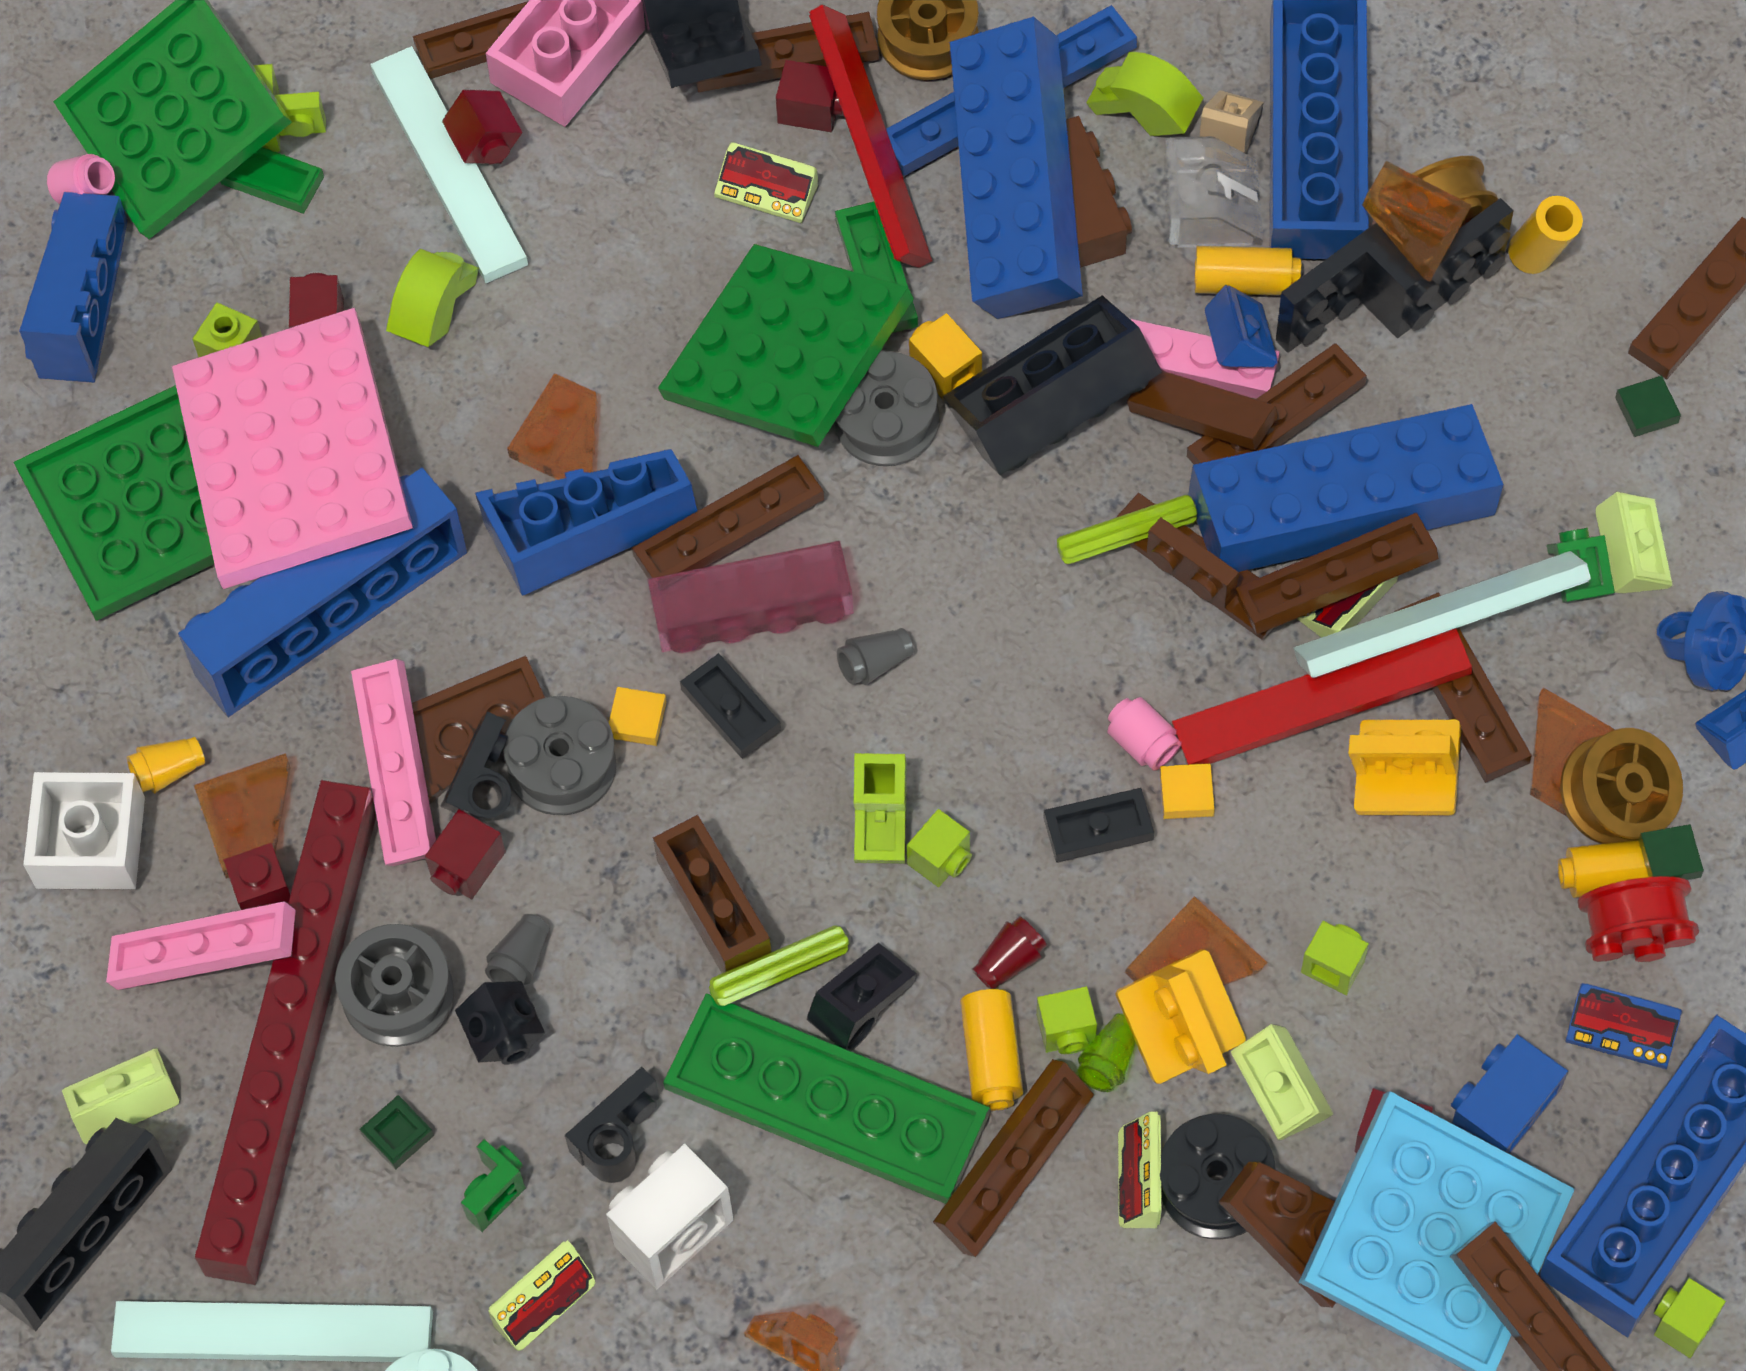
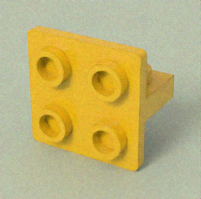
(1406, 767)
(1181, 1017)

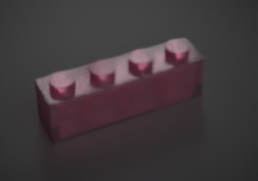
(751, 597)

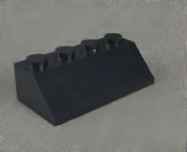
(1053, 384)
(79, 1219)

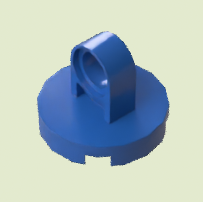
(1712, 640)

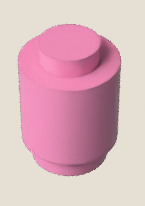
(80, 175)
(1143, 733)

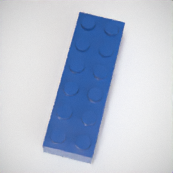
(1318, 125)
(1015, 168)
(1343, 485)
(304, 610)
(1658, 1187)

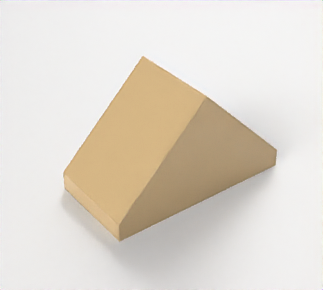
(1231, 119)

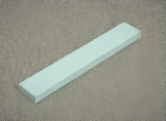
(456, 183)
(1442, 614)
(269, 1331)

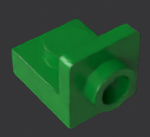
(1593, 552)
(493, 1193)

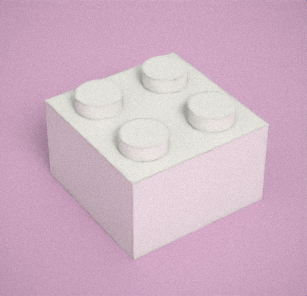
(84, 830)
(669, 1215)

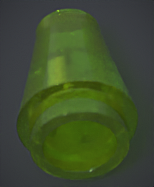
(1107, 1056)

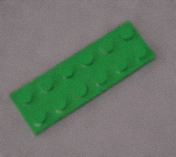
(827, 1099)

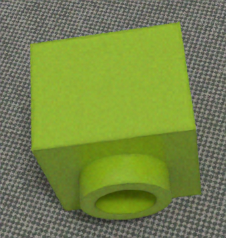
(224, 329)
(939, 849)
(1335, 956)
(1066, 1020)
(1687, 1316)

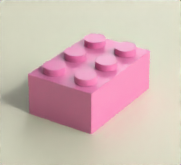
(563, 51)

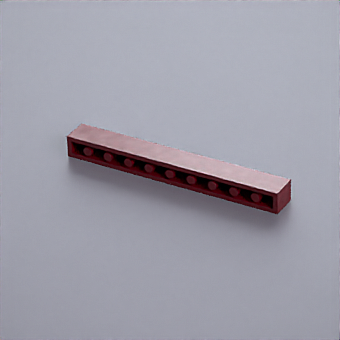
(286, 1036)

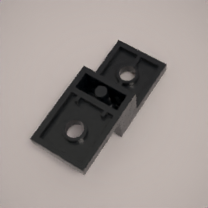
(699, 38)
(1386, 282)

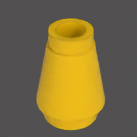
(164, 762)

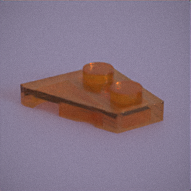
(1415, 216)
(558, 430)
(1557, 734)
(245, 806)
(1194, 930)
(801, 1341)

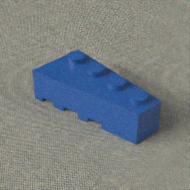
(75, 287)
(585, 517)

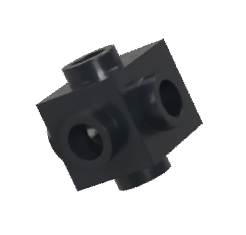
(500, 1022)

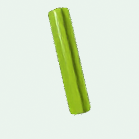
(1124, 529)
(778, 965)

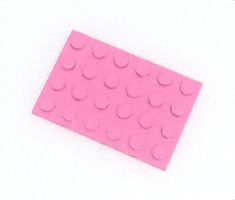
(290, 448)

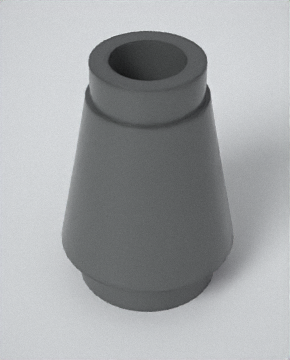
(872, 655)
(518, 951)

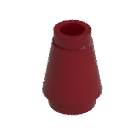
(1009, 953)

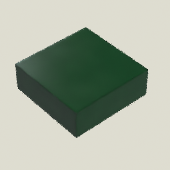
(1648, 406)
(1671, 853)
(396, 1132)

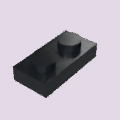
(730, 705)
(1098, 825)

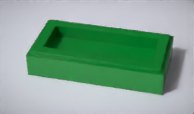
(276, 179)

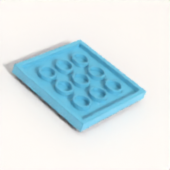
(1403, 1213)

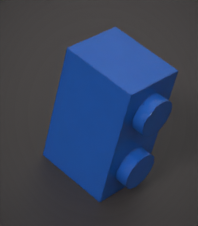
(1510, 1095)

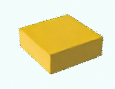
(637, 715)
(1187, 791)

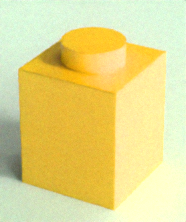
(945, 353)

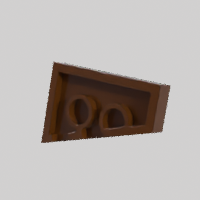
(450, 717)
(1280, 1217)

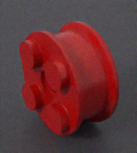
(1638, 918)

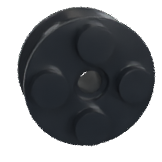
(1198, 1151)

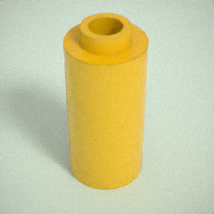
(1545, 234)
(1245, 269)
(1600, 865)
(991, 1048)

